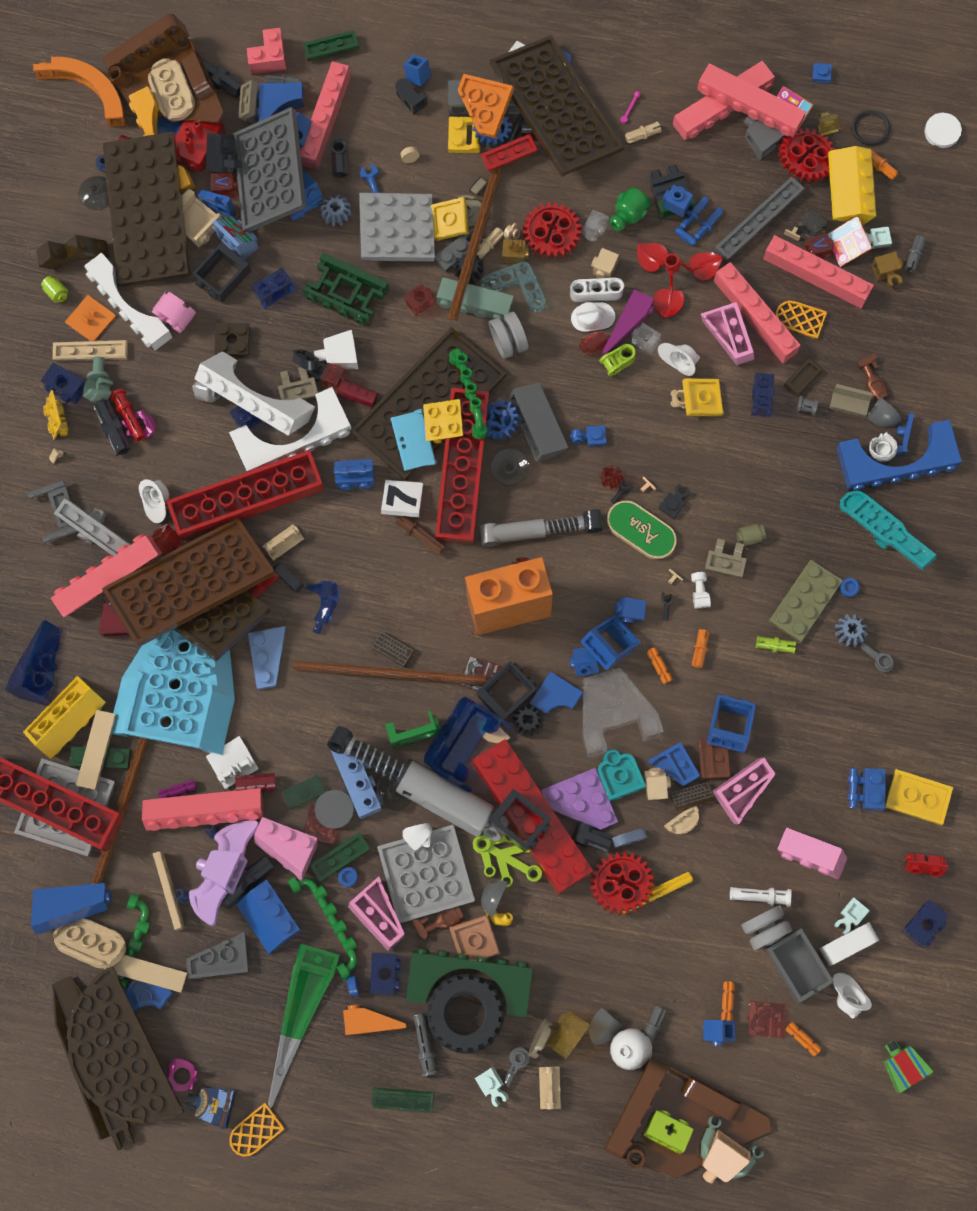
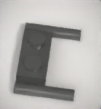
(56, 493)

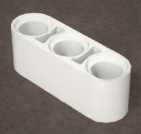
(603, 284)
(849, 944)

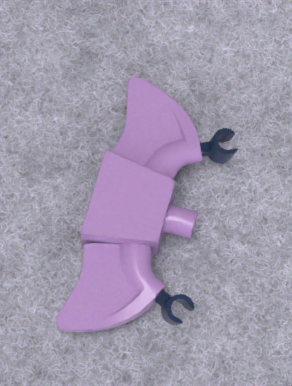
(220, 870)

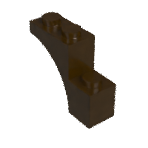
(53, 254)

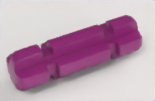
(178, 789)

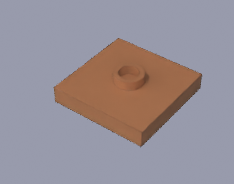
(475, 937)

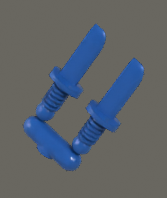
(692, 215)

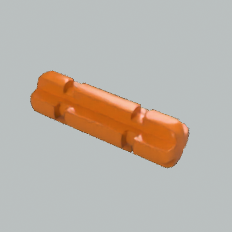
(659, 665)
(728, 1000)
(803, 1039)

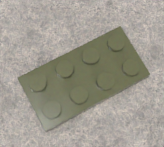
(805, 601)

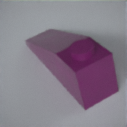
(633, 316)

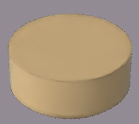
(409, 154)

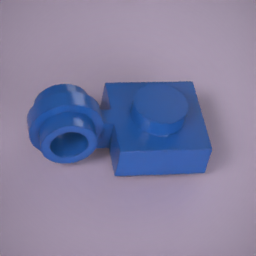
(594, 435)

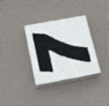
(402, 498)

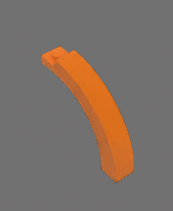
(91, 77)

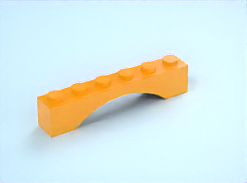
(147, 111)

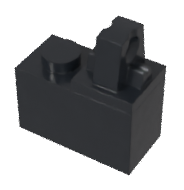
(220, 153)

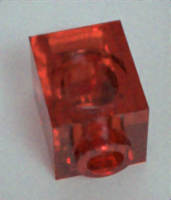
(419, 306)
(332, 376)

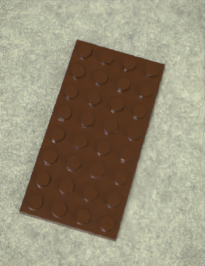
(188, 582)

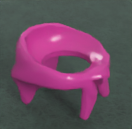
(149, 421)
(180, 1063)

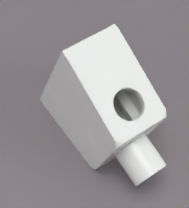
(339, 351)

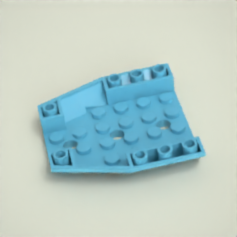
(197, 708)

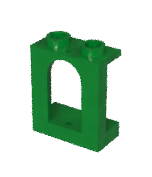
(414, 735)

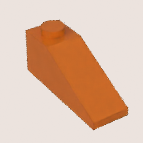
(362, 1020)

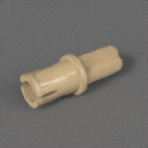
(642, 132)
(489, 242)

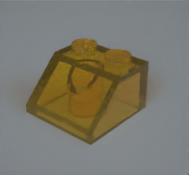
(567, 1034)

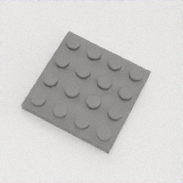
(396, 227)
(67, 778)
(426, 878)

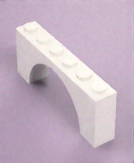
(284, 415)
(329, 425)

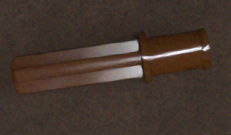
(421, 535)

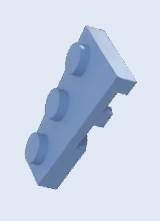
(266, 654)

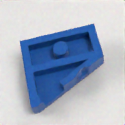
(217, 202)
(676, 764)

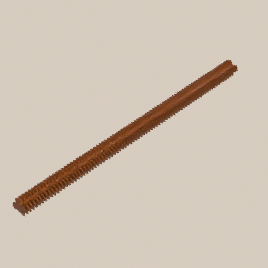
(474, 244)
(389, 672)
(121, 807)

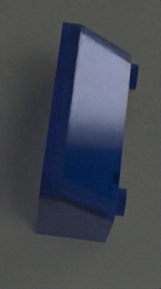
(459, 738)

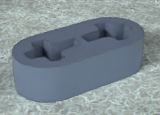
(629, 837)

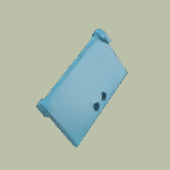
(413, 448)

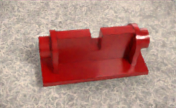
(916, 864)

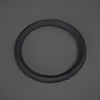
(872, 142)

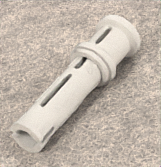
(771, 895)

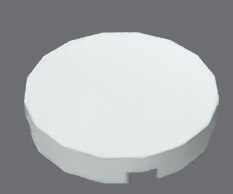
(943, 130)

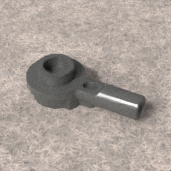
(883, 661)
(519, 1058)

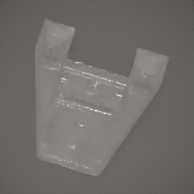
(612, 702)

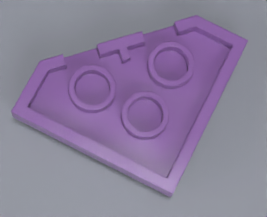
(582, 800)

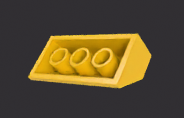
(852, 184)
(64, 717)

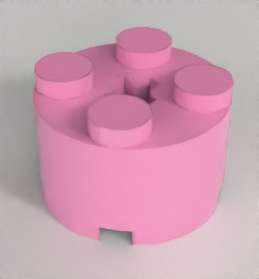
(173, 311)

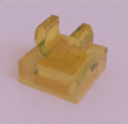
(828, 123)

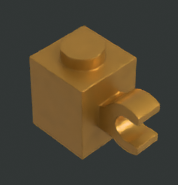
(514, 251)
(888, 268)

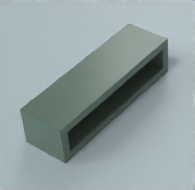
(477, 300)

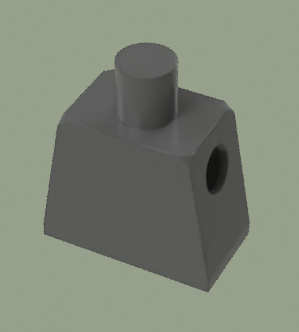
(762, 138)

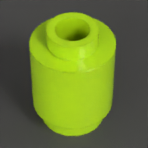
(54, 289)

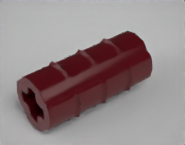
(357, 393)
(263, 781)

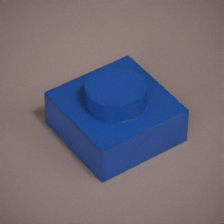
(821, 73)

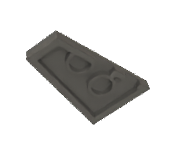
(223, 959)

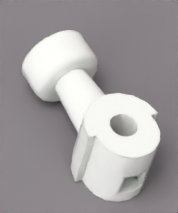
(700, 598)

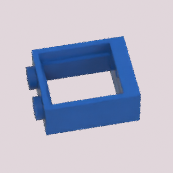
(602, 649)
(728, 739)

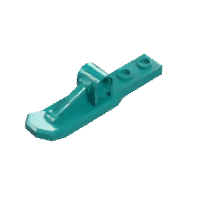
(885, 528)

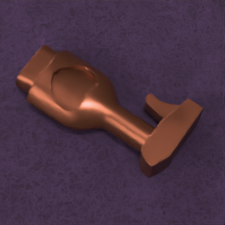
(874, 383)
(443, 921)

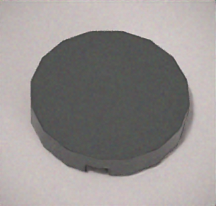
(334, 809)

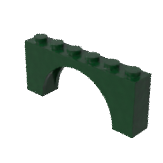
(511, 977)

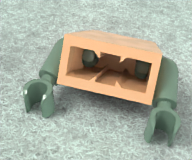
(724, 1156)

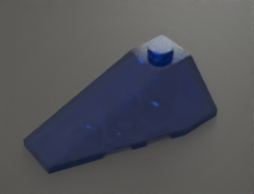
(35, 670)

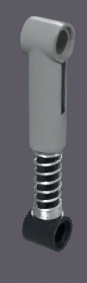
(494, 534)

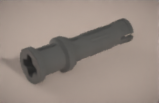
(426, 1054)

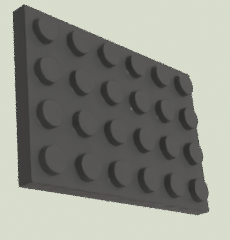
(270, 171)

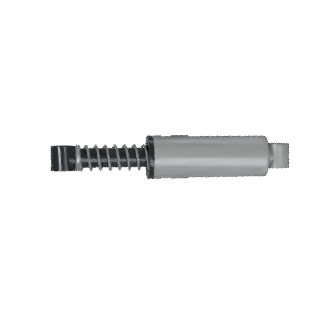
(423, 786)

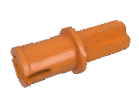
(882, 165)
(700, 648)

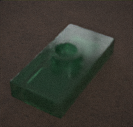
(303, 792)

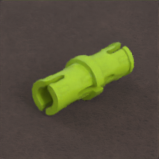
(775, 644)

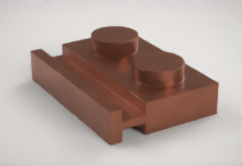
(713, 761)

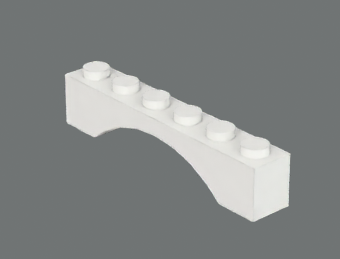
(151, 328)

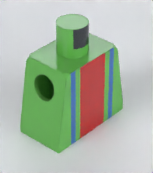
(904, 1066)

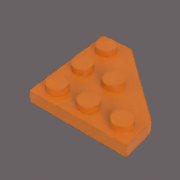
(485, 102)

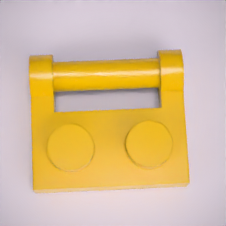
(458, 136)

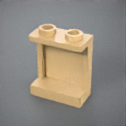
(198, 219)

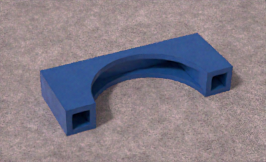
(277, 98)
(863, 471)

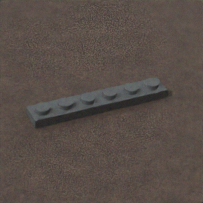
(759, 219)

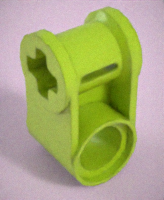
(615, 361)

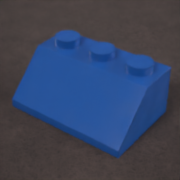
(268, 916)

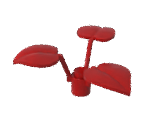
(653, 255)

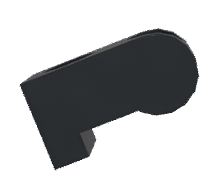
(409, 97)

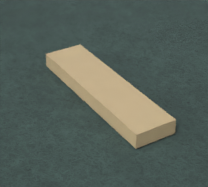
(89, 349)
(96, 750)
(169, 891)
(151, 973)

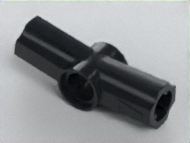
(249, 880)

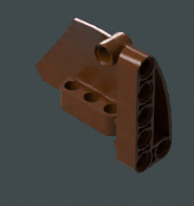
(164, 39)
(685, 1099)

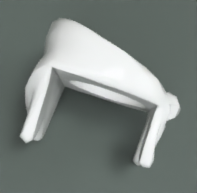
(418, 835)

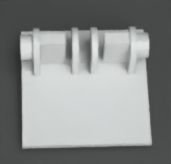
(233, 762)

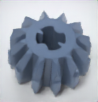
(329, 207)
(847, 623)

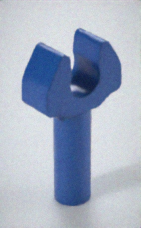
(370, 178)

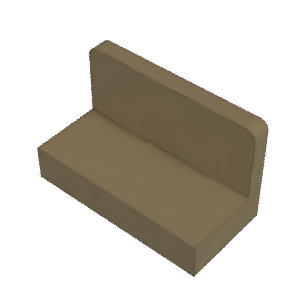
(248, 102)
(850, 400)

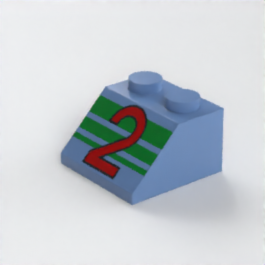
(234, 237)

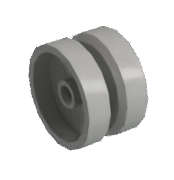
(508, 335)
(766, 927)

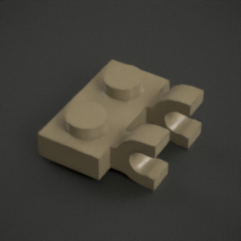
(304, 389)
(726, 564)

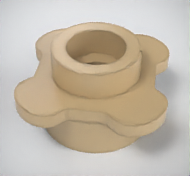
(512, 232)
(675, 402)

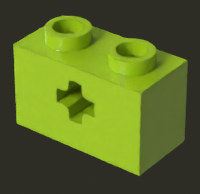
(656, 1131)

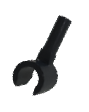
(622, 489)
(666, 605)

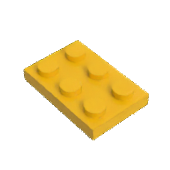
(918, 797)

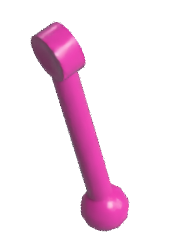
(624, 119)

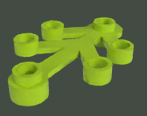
(503, 857)

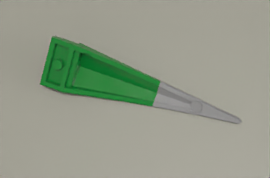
(308, 983)

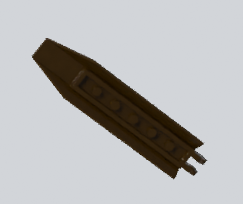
(64, 999)

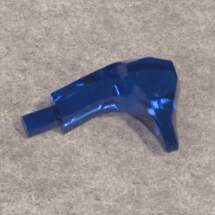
(329, 594)

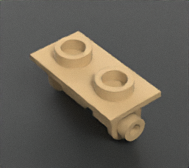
(283, 542)
(549, 1088)

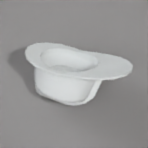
(592, 316)
(680, 357)
(154, 497)
(850, 996)

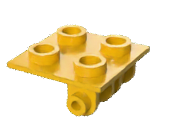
(443, 420)
(57, 422)

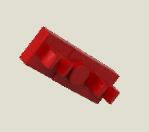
(509, 152)

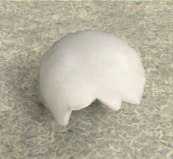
(883, 448)

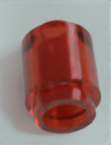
(593, 342)

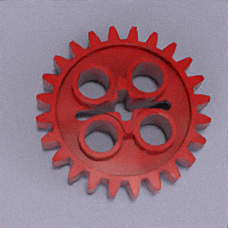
(815, 164)
(567, 236)
(614, 899)

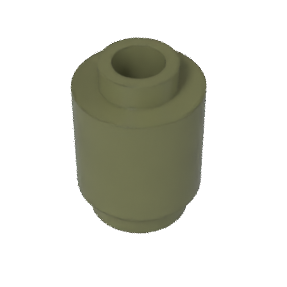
(751, 534)

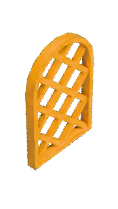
(800, 305)
(281, 1128)

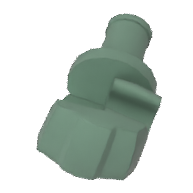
(98, 382)

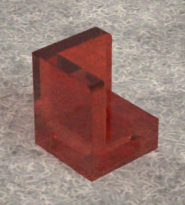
(166, 539)

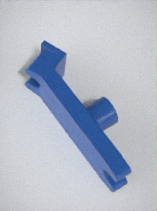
(905, 431)

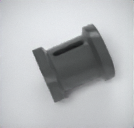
(807, 405)

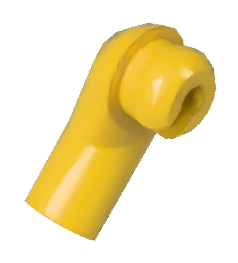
(501, 919)

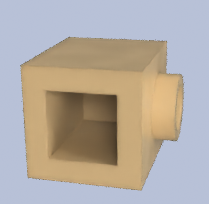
(604, 264)
(656, 784)

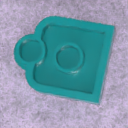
(620, 775)

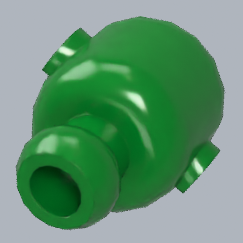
(629, 208)

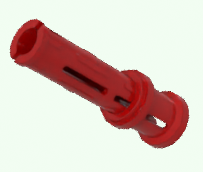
(125, 408)

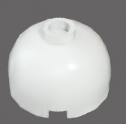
(631, 1049)

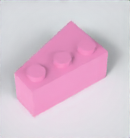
(376, 913)

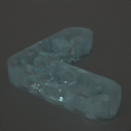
(522, 279)

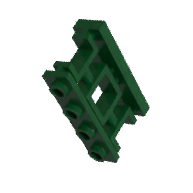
(352, 276)

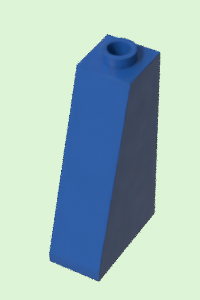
(66, 905)

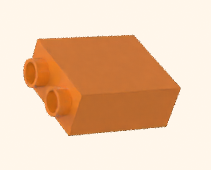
(509, 596)

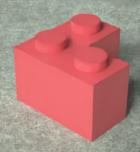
(270, 56)

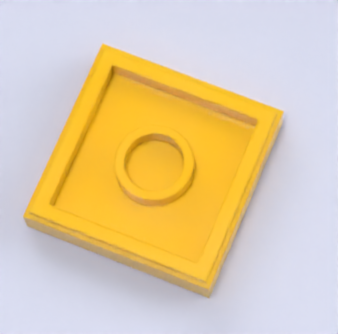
(450, 219)
(702, 397)

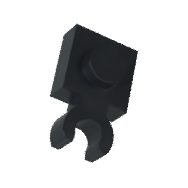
(673, 503)

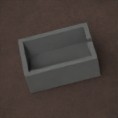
(799, 966)

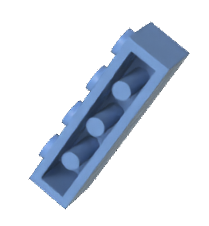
(358, 785)

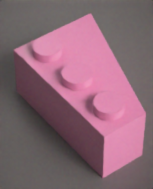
(729, 330)
(743, 789)
(286, 845)
(812, 853)

